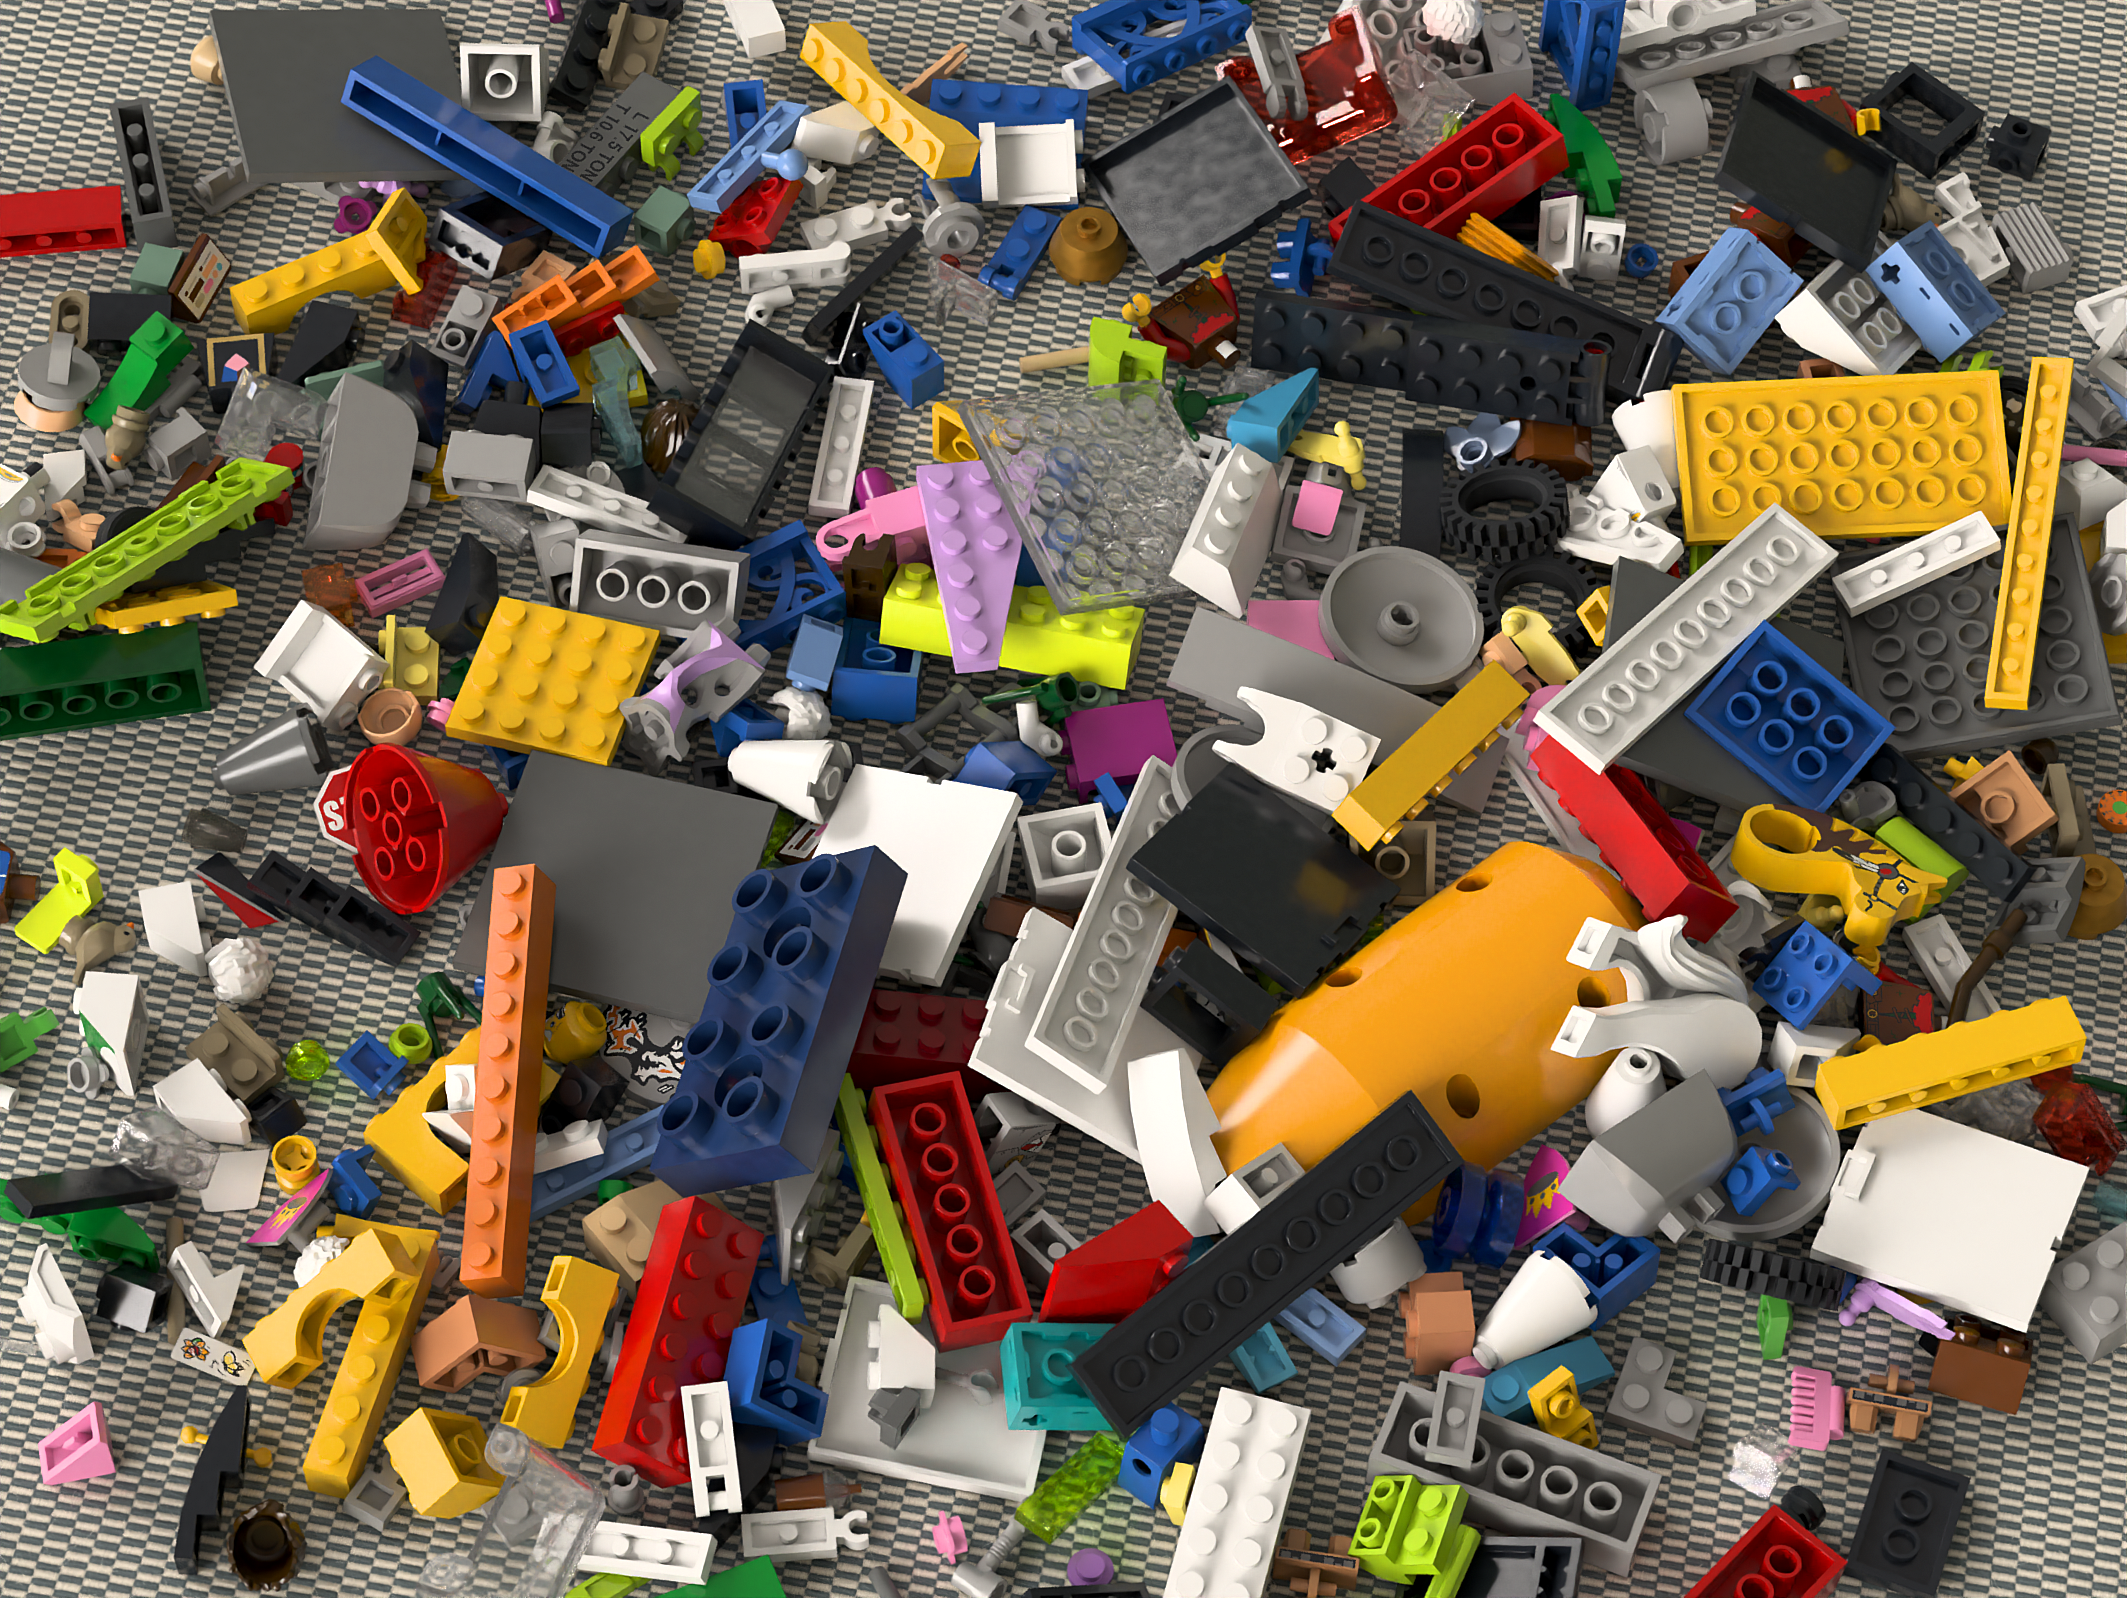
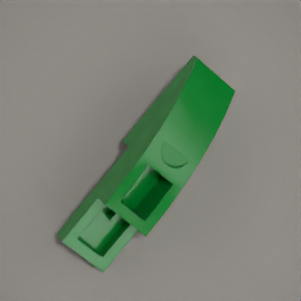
(1588, 158)
(94, 1233)

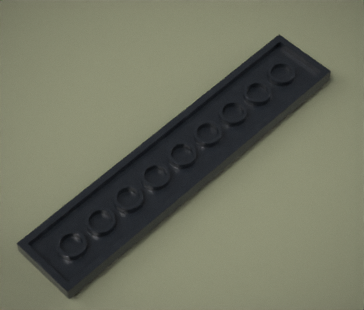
(1264, 1264)

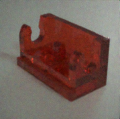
(437, 275)
(2079, 1126)

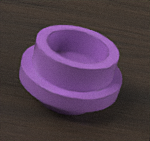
(1090, 1568)

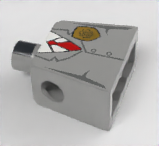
(1012, 1129)

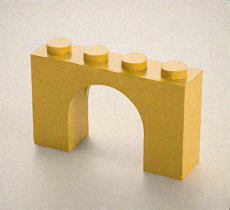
(409, 1147)

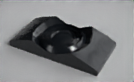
(1515, 1569)

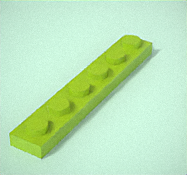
(883, 1214)

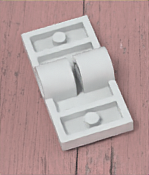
(1661, 20)

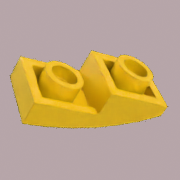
(1559, 1409)

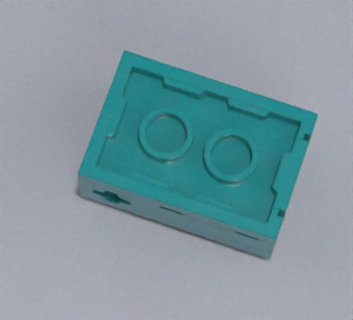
(1037, 1383)

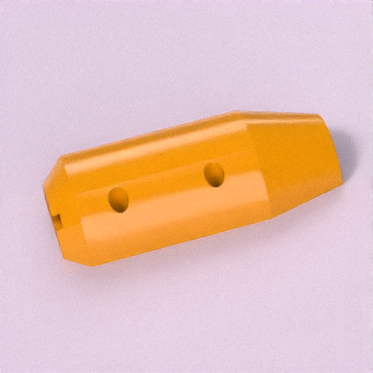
(1443, 1006)

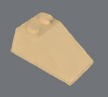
(625, 1227)

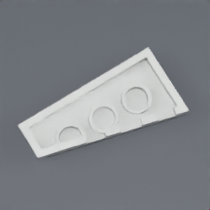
(1607, 534)

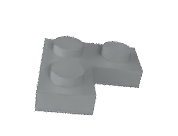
(1646, 1405)

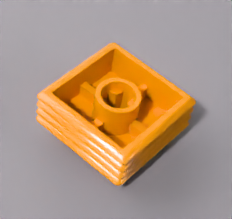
(1491, 240)

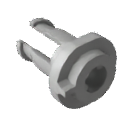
(950, 224)

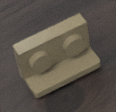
(633, 47)
(2073, 832)
(238, 1055)

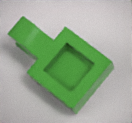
(18, 1035)

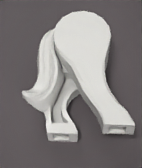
(1677, 1005)

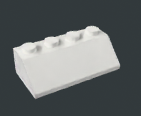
(1231, 531)

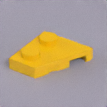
(399, 238)

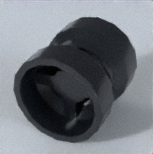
(1803, 1507)

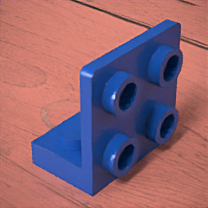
(1808, 974)

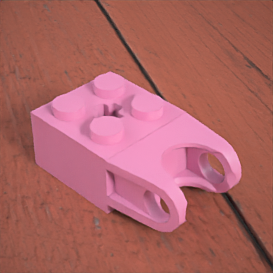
(892, 514)

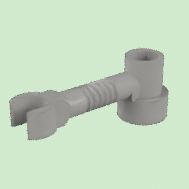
(981, 1580)

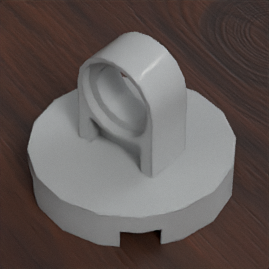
(59, 374)
(2109, 591)

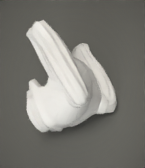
(1742, 928)

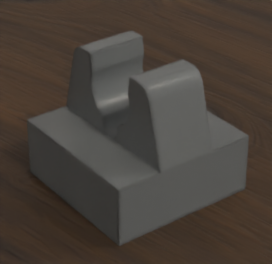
(894, 1414)

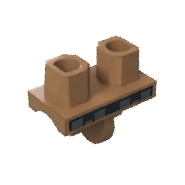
(1908, 1411)
(1312, 1570)

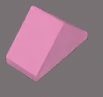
(78, 1448)

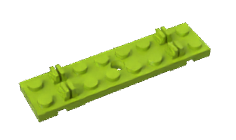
(137, 552)

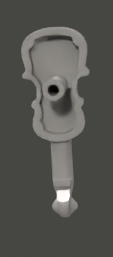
(1864, 805)

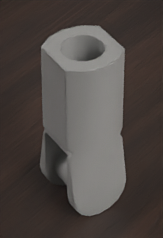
(95, 448)

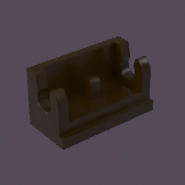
(868, 577)

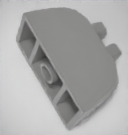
(365, 468)
(1658, 1164)

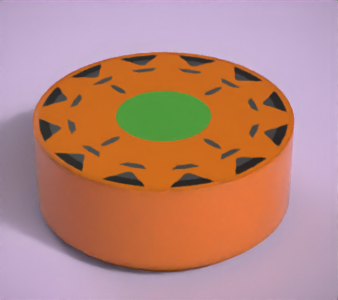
(2113, 811)

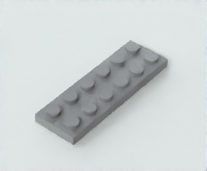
(1767, 33)

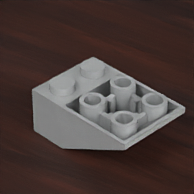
(1491, 63)
(800, 1207)

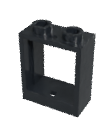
(1906, 143)
(486, 227)
(1222, 986)

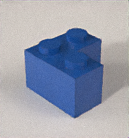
(1009, 768)
(1612, 1272)
(764, 1383)

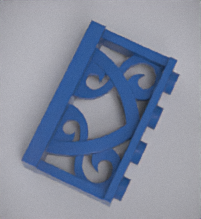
(1584, 53)
(1155, 58)
(777, 555)

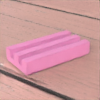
(403, 587)

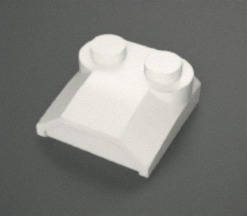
(55, 1312)

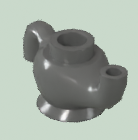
(990, 947)

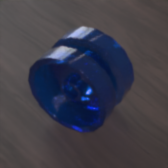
(1478, 1215)

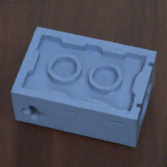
(1934, 291)
(1729, 300)

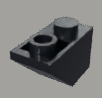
(584, 1092)

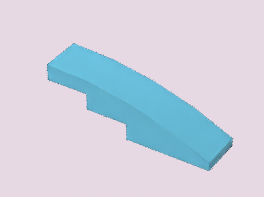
(1262, 1355)

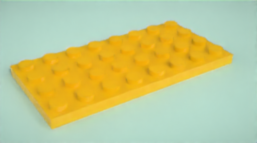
(1842, 454)

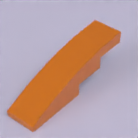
(579, 295)

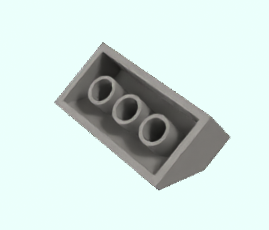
(656, 582)

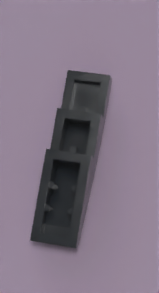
(192, 566)
(333, 911)
(218, 1467)

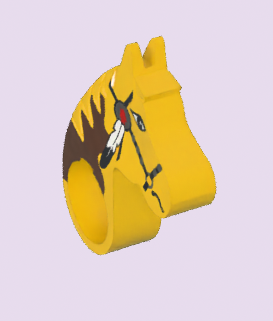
(1834, 860)

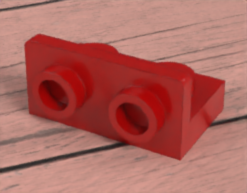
(589, 329)

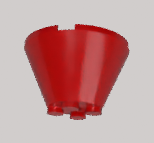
(418, 823)

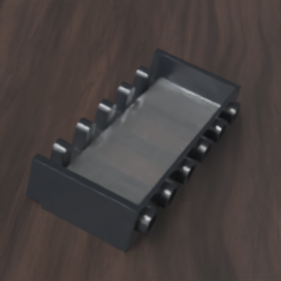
(742, 440)

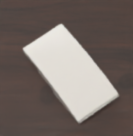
(1173, 1136)

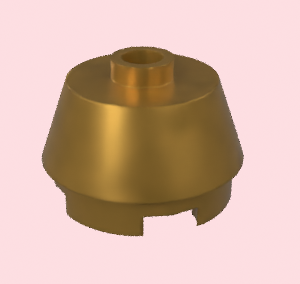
(1088, 247)
(2101, 900)

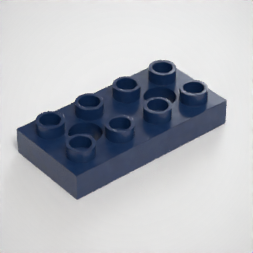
(778, 1022)

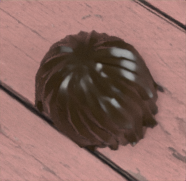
(665, 430)
(266, 1547)

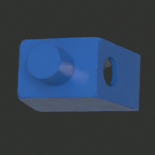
(1159, 1443)

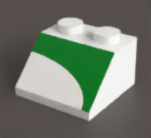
(114, 1023)

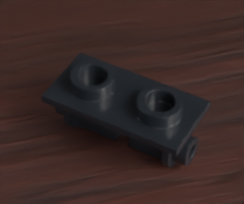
(852, 358)

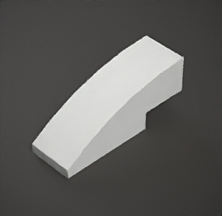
(757, 26)

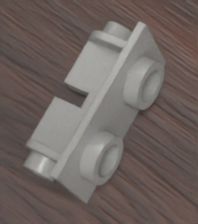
(223, 188)
(2092, 410)

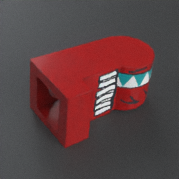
(281, 508)

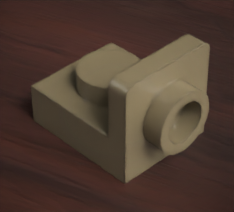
(847, 1259)

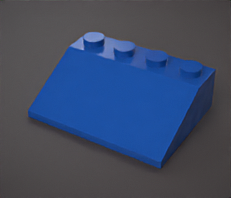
(1006, 107)
(1789, 720)

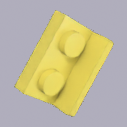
(412, 660)

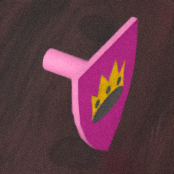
(1542, 1202)

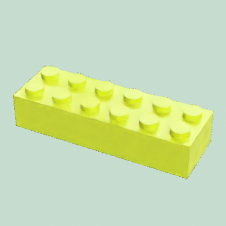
(1038, 640)

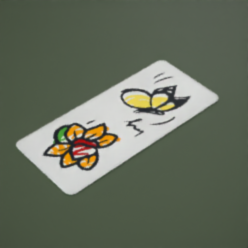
(213, 1357)

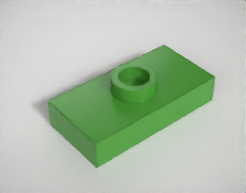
(1773, 1321)

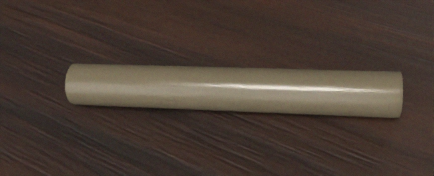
(176, 1307)

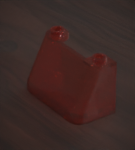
(1342, 86)

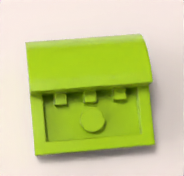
(1119, 358)
(1923, 855)
(1407, 1527)

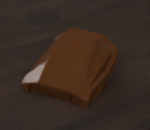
(1556, 445)

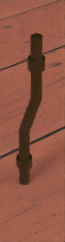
(1994, 948)

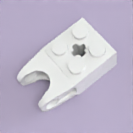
(1285, 752)

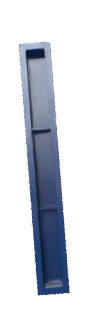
(487, 156)

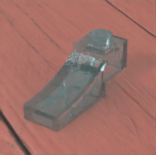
(617, 376)

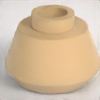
(205, 62)

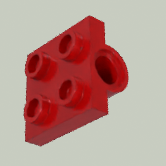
(755, 216)

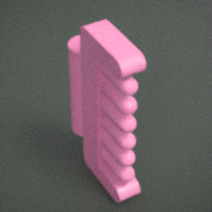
(1816, 1409)

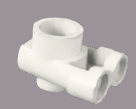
(553, 138)

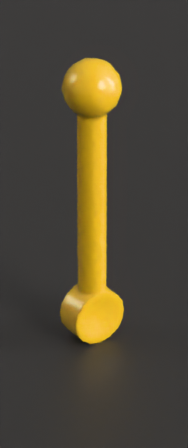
(261, 1456)

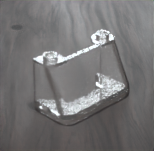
(531, 1532)

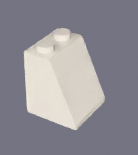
(504, 80)

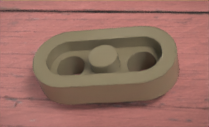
(62, 319)

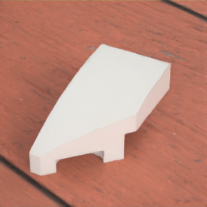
(67, 478)

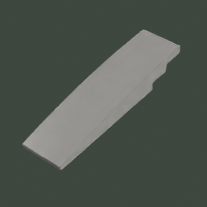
(1228, 655)

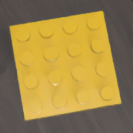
(552, 682)

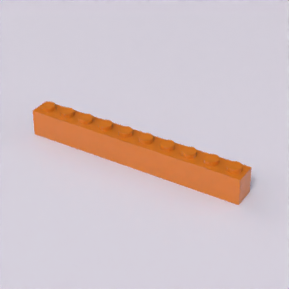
(508, 1083)

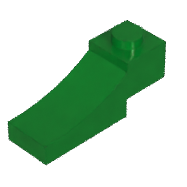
(142, 374)

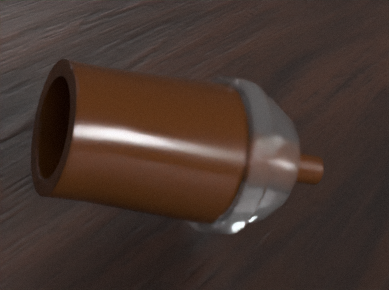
(815, 1490)

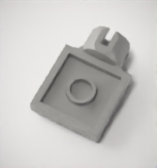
(1316, 550)

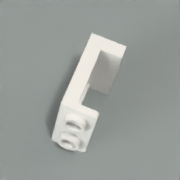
(1030, 165)
(323, 665)

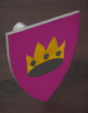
(296, 1217)

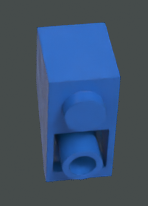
(905, 359)

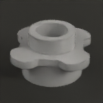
(87, 1073)

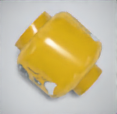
(574, 1032)

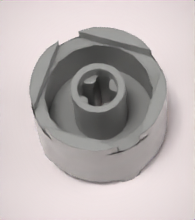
(1673, 121)
(1380, 1266)

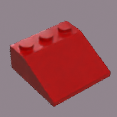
(1117, 1269)

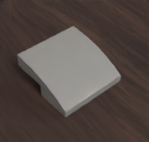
(656, 356)

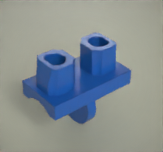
(1307, 257)
(1758, 1101)

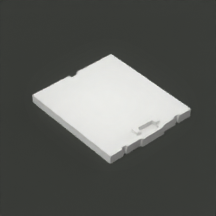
(945, 843)
(1011, 1014)
(1950, 1215)
(950, 1443)

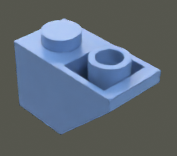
(813, 654)

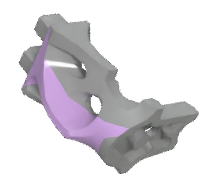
(710, 659)

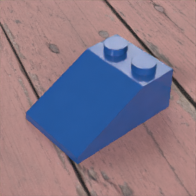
(875, 677)

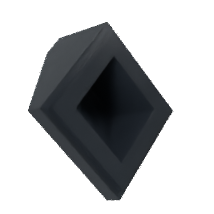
(275, 1115)

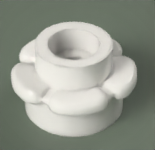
(26, 533)

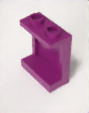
(1116, 742)

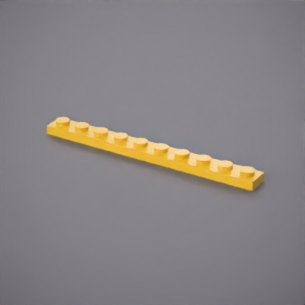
(2029, 534)

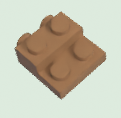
(2007, 802)

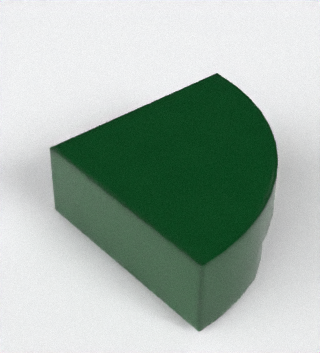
(454, 679)

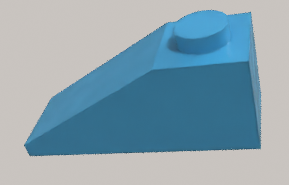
(1275, 416)
(1508, 1387)

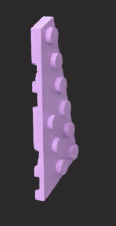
(973, 558)

